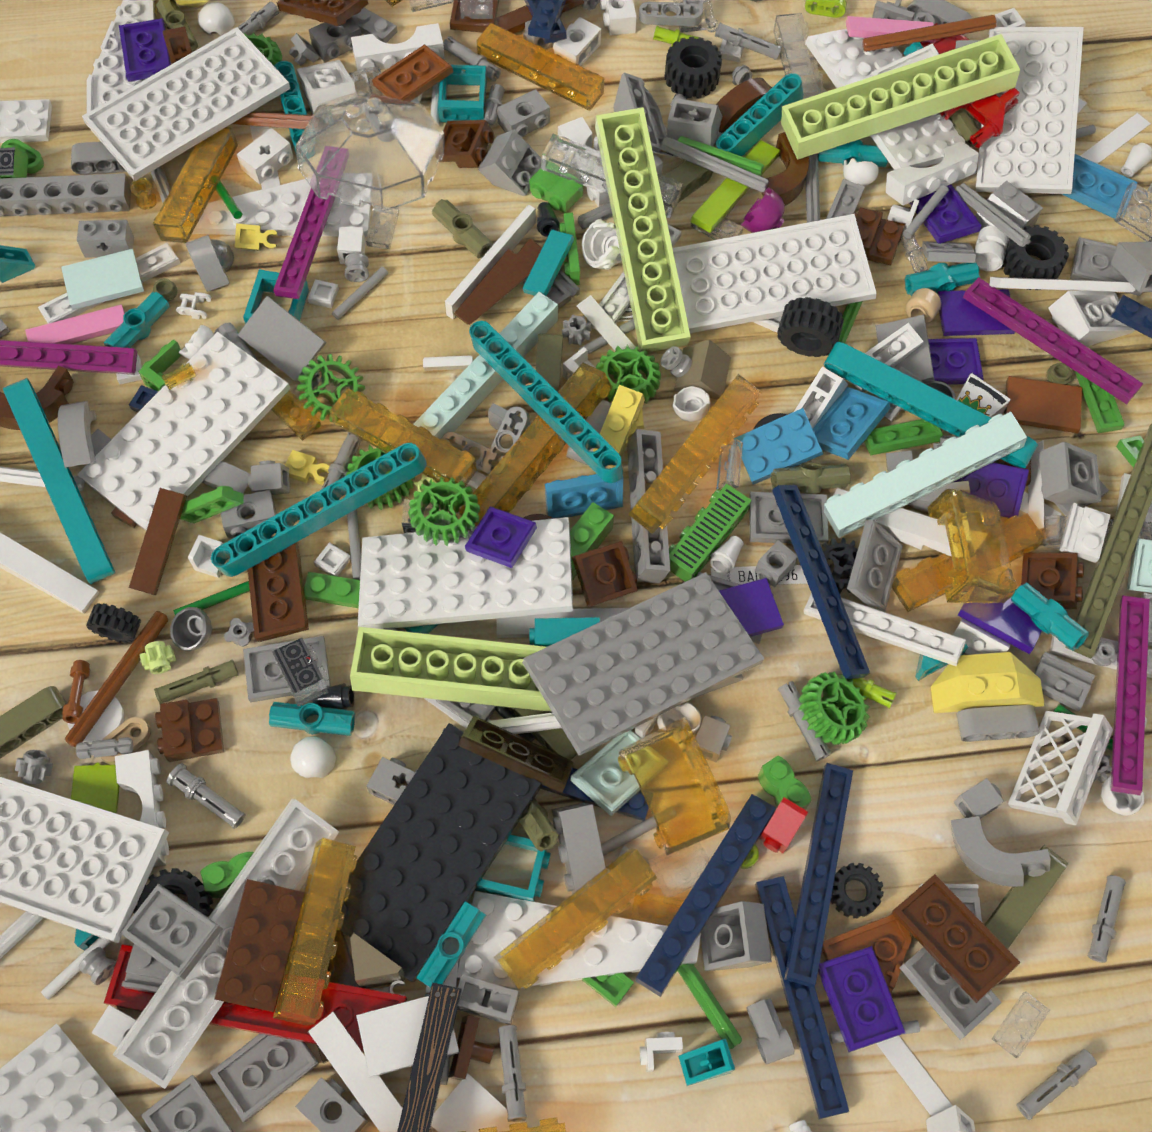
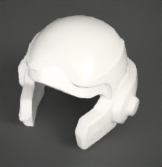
(601, 245)

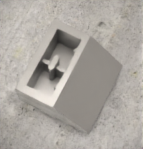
(694, 120)
(510, 163)

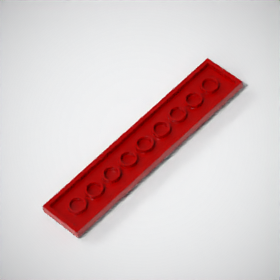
(338, 998)

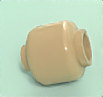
(924, 302)

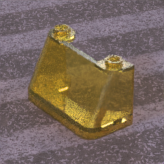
(976, 546)
(677, 786)

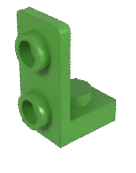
(152, 370)

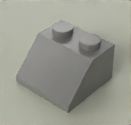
(1014, 205)
(1069, 475)
(736, 937)

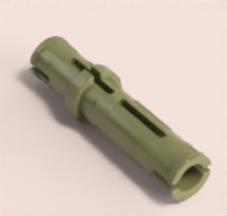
(195, 682)

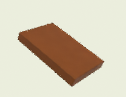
(413, 75)
(1044, 404)

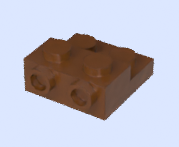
(466, 142)
(878, 235)
(605, 573)
(1054, 576)
(189, 729)

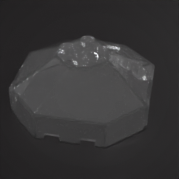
(370, 150)

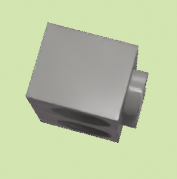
(487, 999)

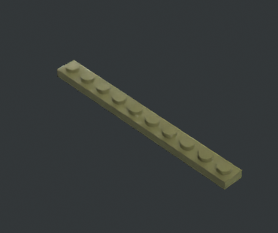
(1117, 550)

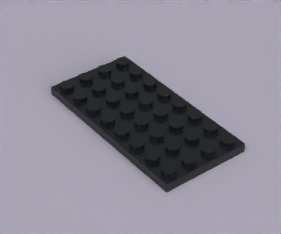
(433, 851)

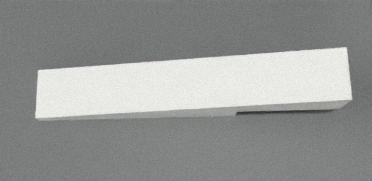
(913, 529)
(45, 575)

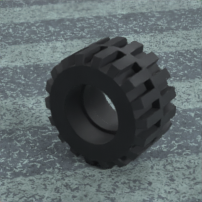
(705, 62)
(1044, 245)
(810, 326)
(183, 883)

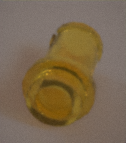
(179, 376)

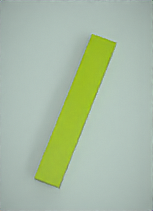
(730, 191)

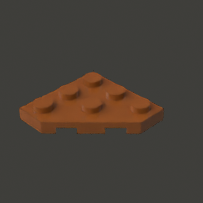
(886, 936)

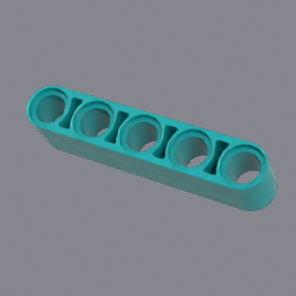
(292, 98)
(761, 116)

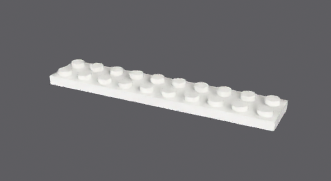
(185, 1007)

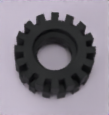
(113, 623)
(868, 879)

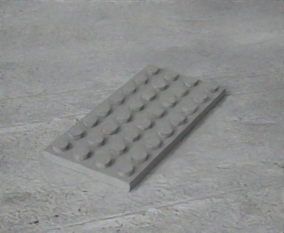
(642, 662)

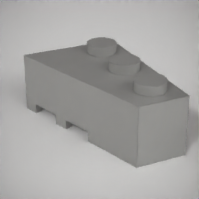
(579, 844)

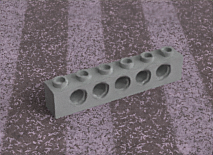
(64, 194)
(644, 466)

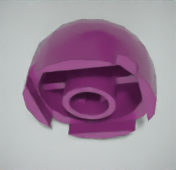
(765, 213)

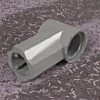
(772, 1039)

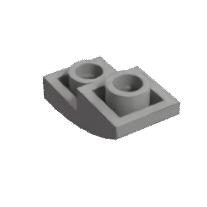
(207, 263)
(227, 475)

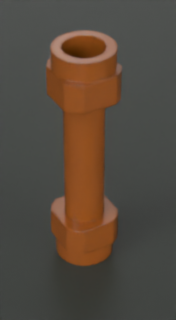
(73, 710)

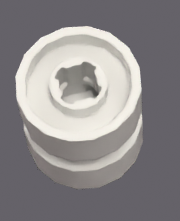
(990, 248)

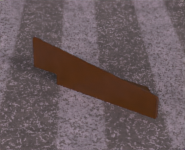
(499, 281)

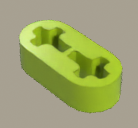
(826, 7)

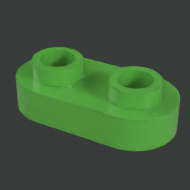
(35, 160)

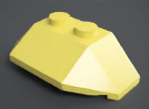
(986, 682)

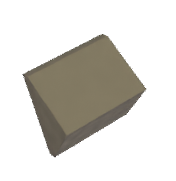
(707, 370)
(371, 966)

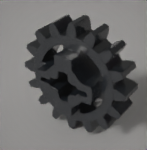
(840, 554)

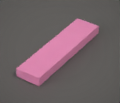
(869, 27)
(78, 327)

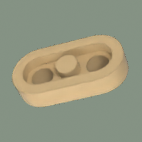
(127, 729)

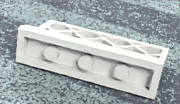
(1083, 766)

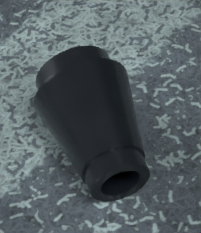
(546, 219)
(338, 697)

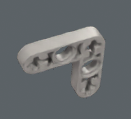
(687, 8)
(489, 454)

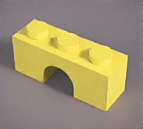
(620, 418)

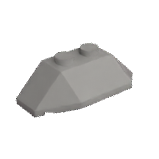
(634, 95)

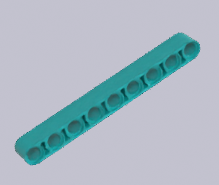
(914, 396)
(550, 409)
(59, 481)
(305, 510)

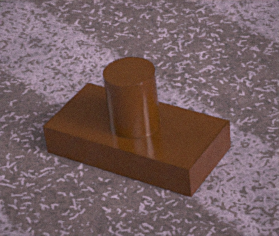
(469, 1049)

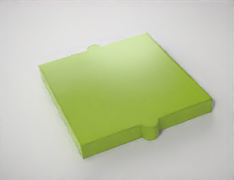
(96, 786)

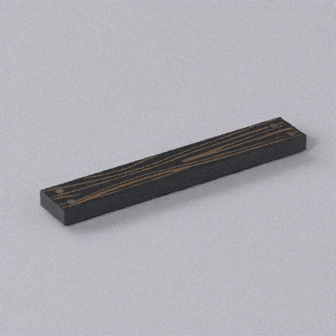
(430, 1059)

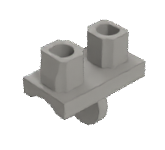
(892, 11)

